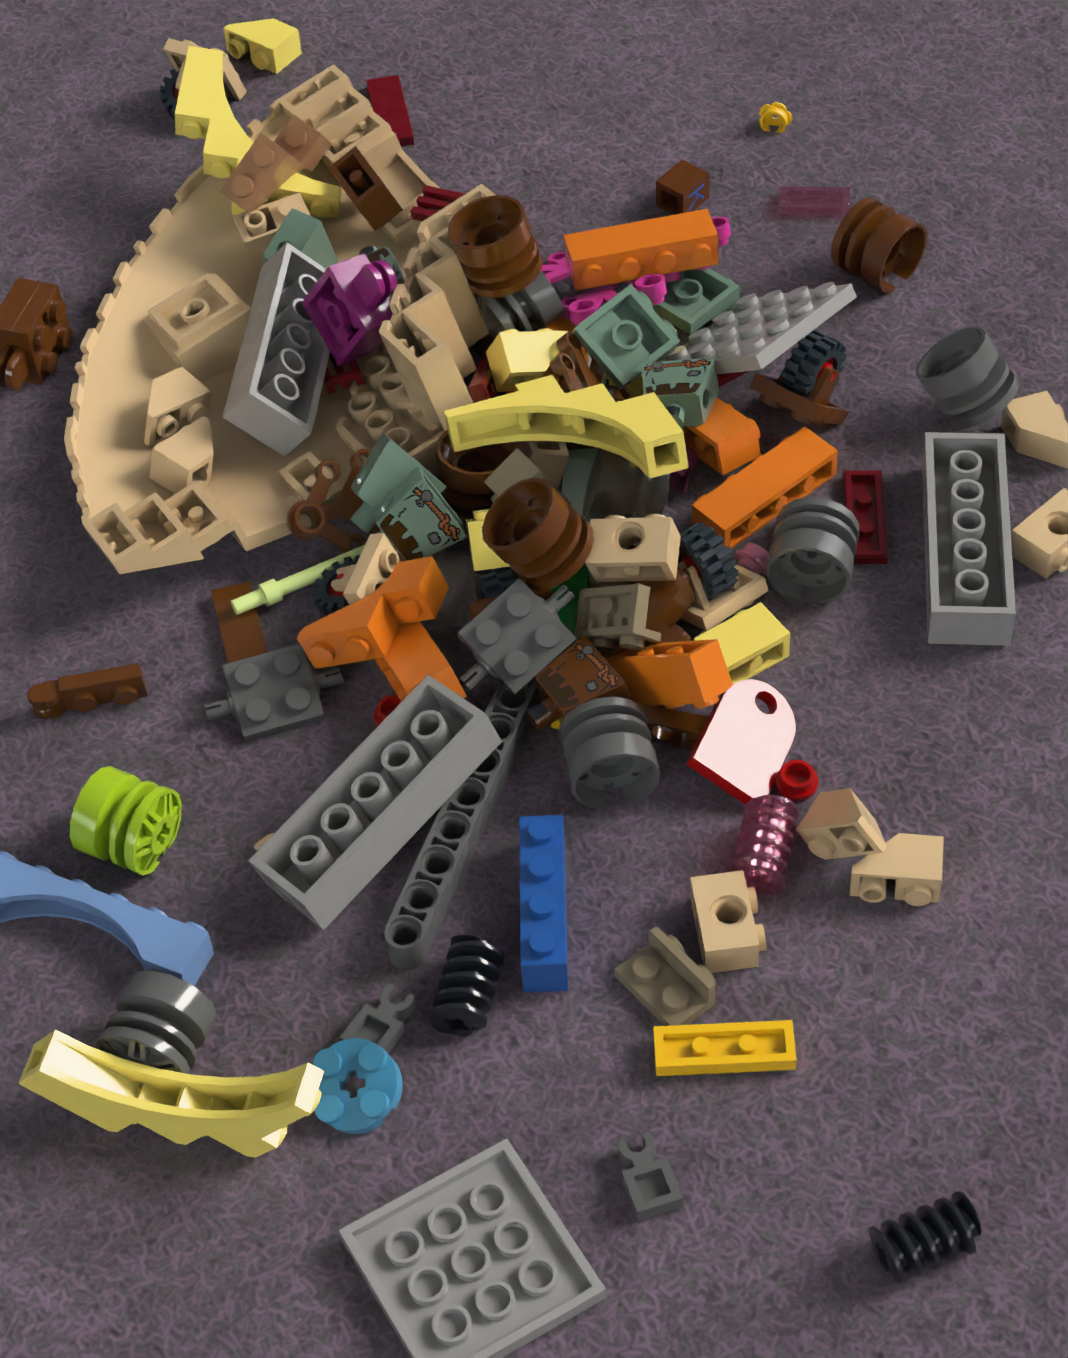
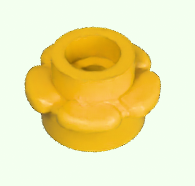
(767, 119)

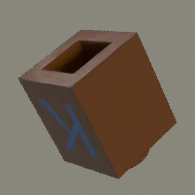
(682, 188)

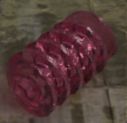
(766, 842)

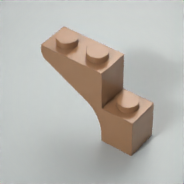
(272, 163)

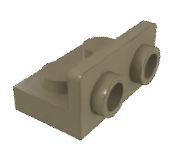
(615, 617)
(668, 980)

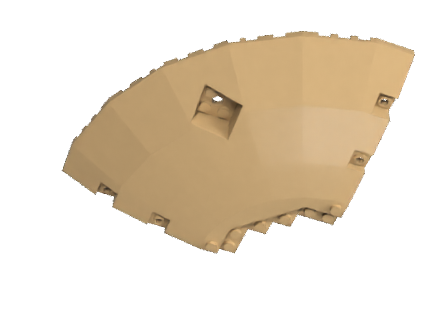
(189, 307)

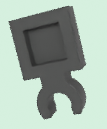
(381, 1024)
(648, 1182)

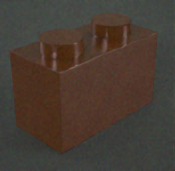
(365, 188)

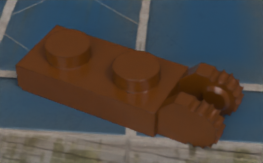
(88, 690)

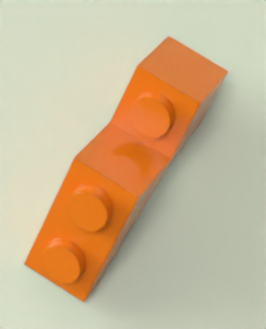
(370, 624)

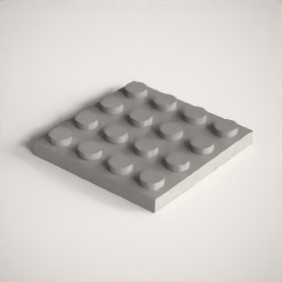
(763, 327)
(473, 1261)

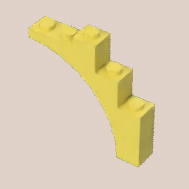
(206, 114)
(541, 411)
(182, 1107)

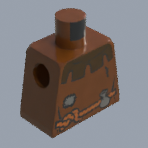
(574, 679)

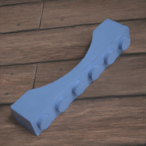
(149, 933)

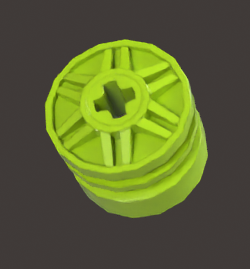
(125, 820)

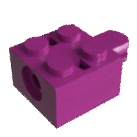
(351, 305)

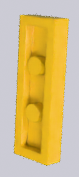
(724, 1048)

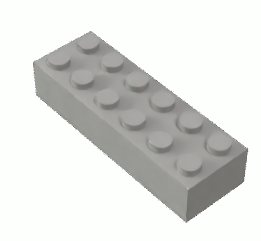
(280, 356)
(967, 539)
(375, 801)

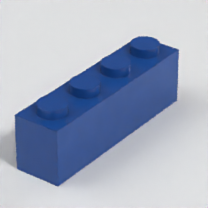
(543, 904)

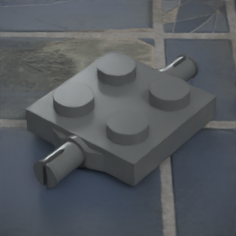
(516, 637)
(273, 692)

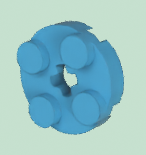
(373, 1101)

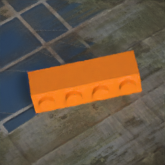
(641, 249)
(762, 488)

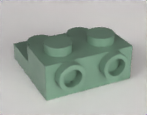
(697, 299)
(626, 335)

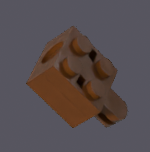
(32, 333)

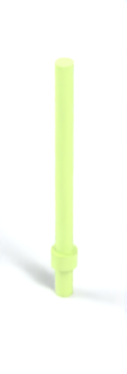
(273, 591)

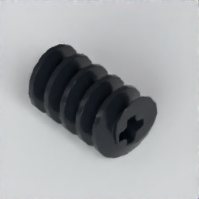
(466, 986)
(926, 1235)

